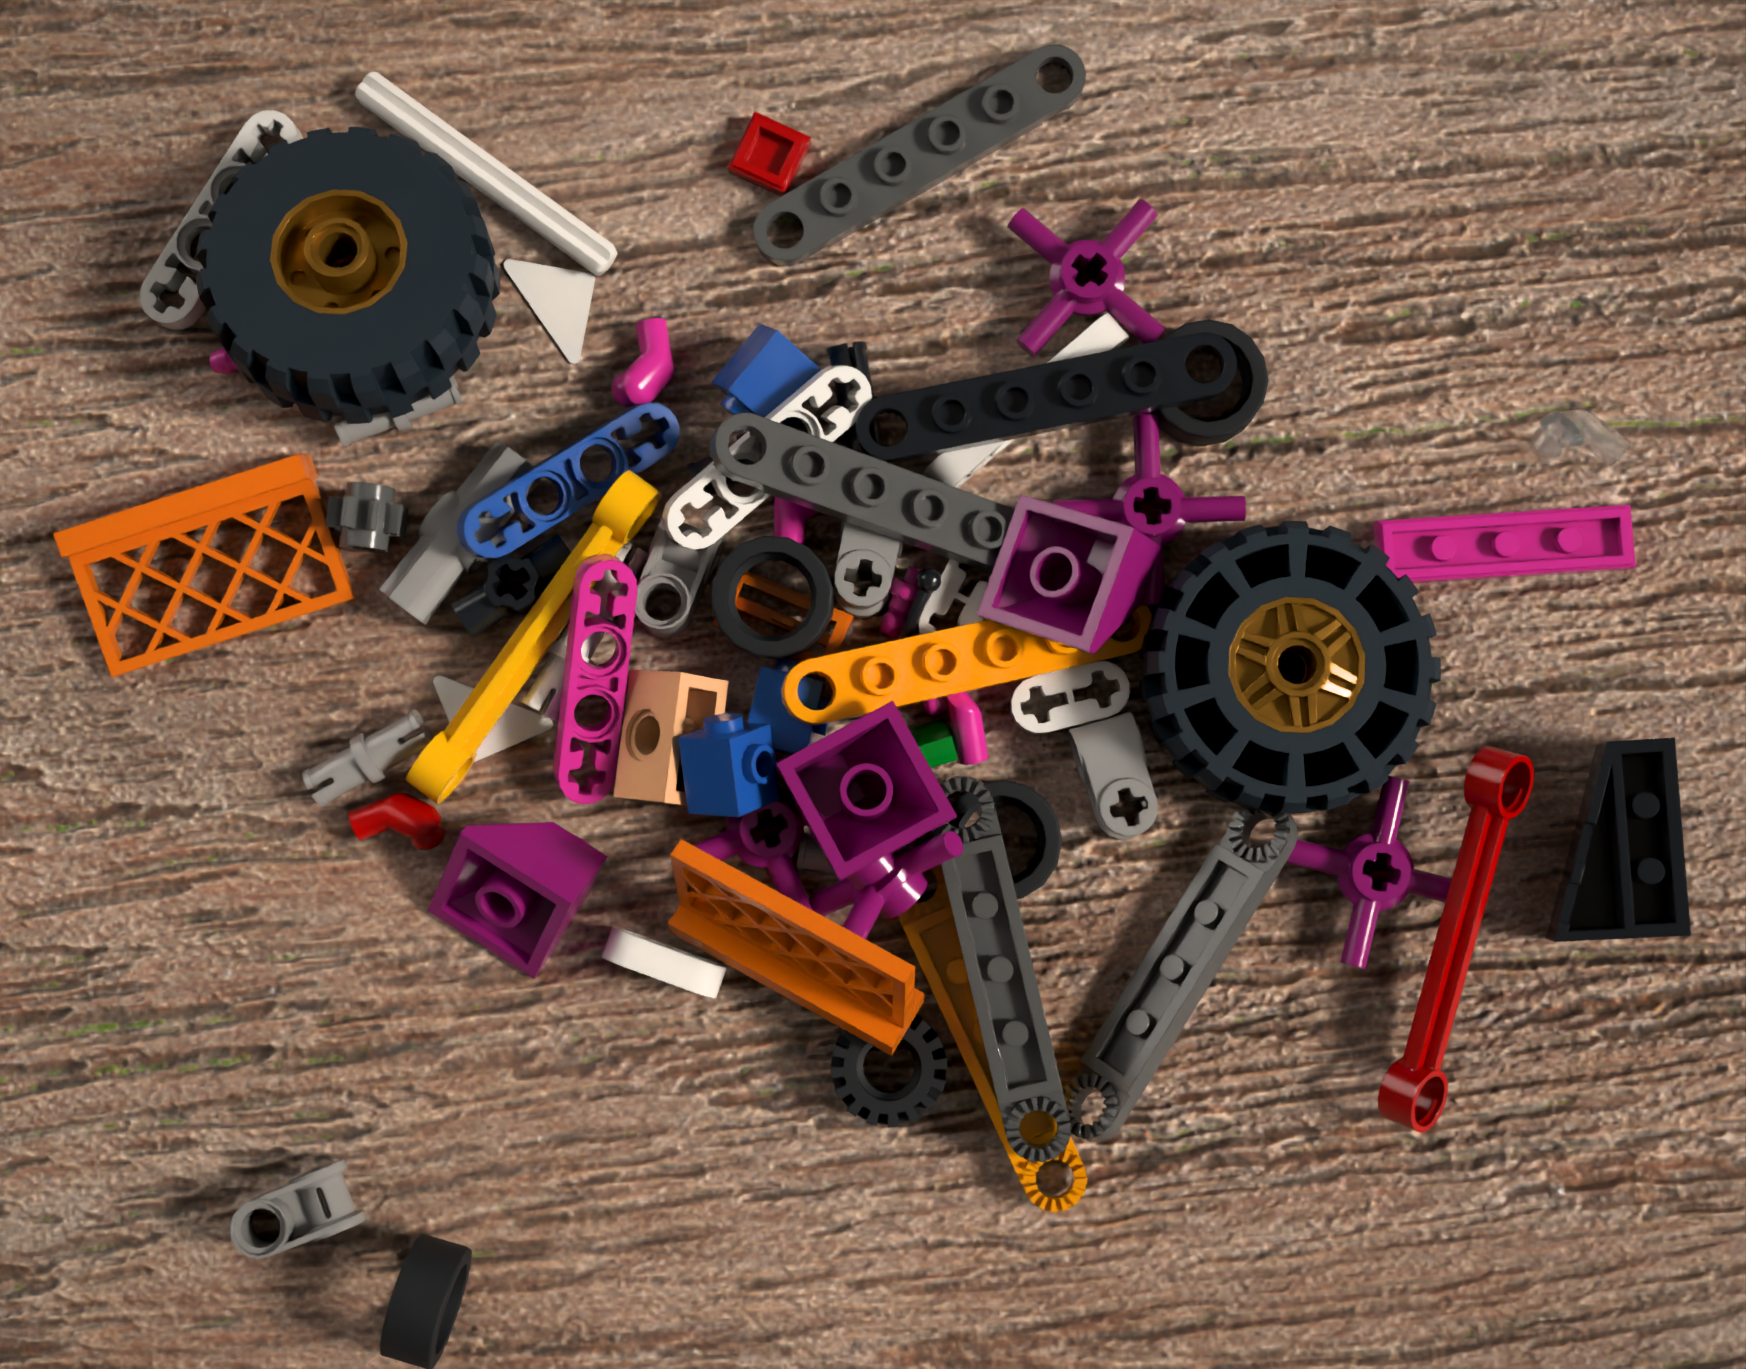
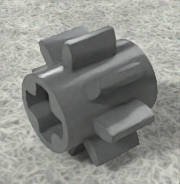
(366, 517)

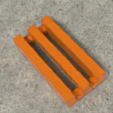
(832, 642)

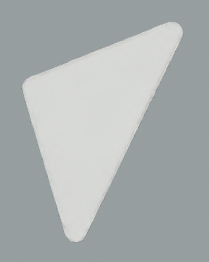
(559, 300)
(512, 727)

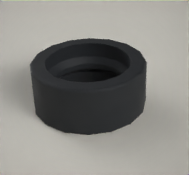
(1254, 387)
(756, 552)
(1040, 814)
(425, 1301)

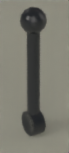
(928, 581)

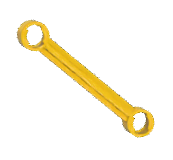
(453, 750)

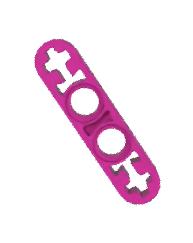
(589, 679)

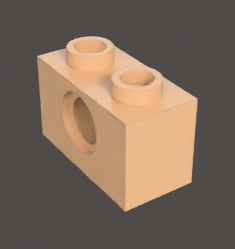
(656, 713)

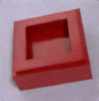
(769, 154)

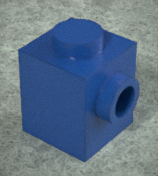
(763, 373)
(787, 733)
(728, 766)

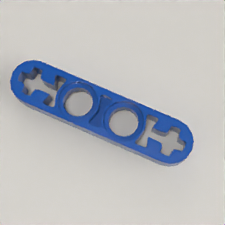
(565, 473)

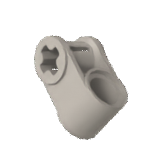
(869, 553)
(676, 571)
(1110, 763)
(307, 1209)

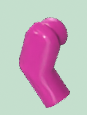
(650, 370)
(965, 724)

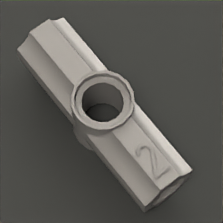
(438, 558)

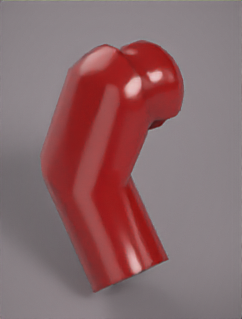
(404, 815)

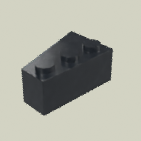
(1626, 849)

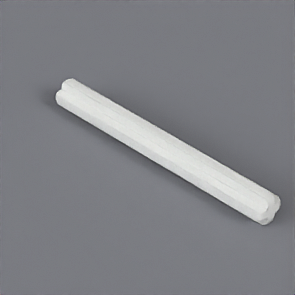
(486, 173)

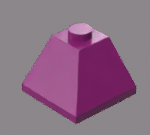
(1067, 575)
(865, 791)
(516, 888)

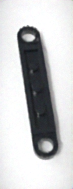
(1046, 397)

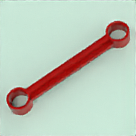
(1496, 791)

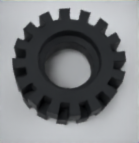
(890, 1106)

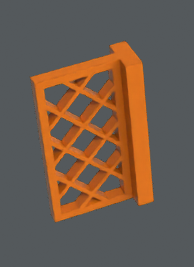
(190, 511)
(793, 949)

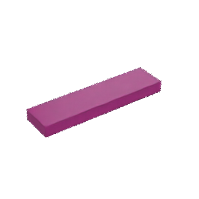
(1508, 544)

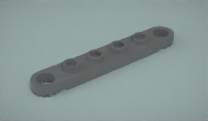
(920, 155)
(865, 491)
(1177, 971)
(1003, 977)

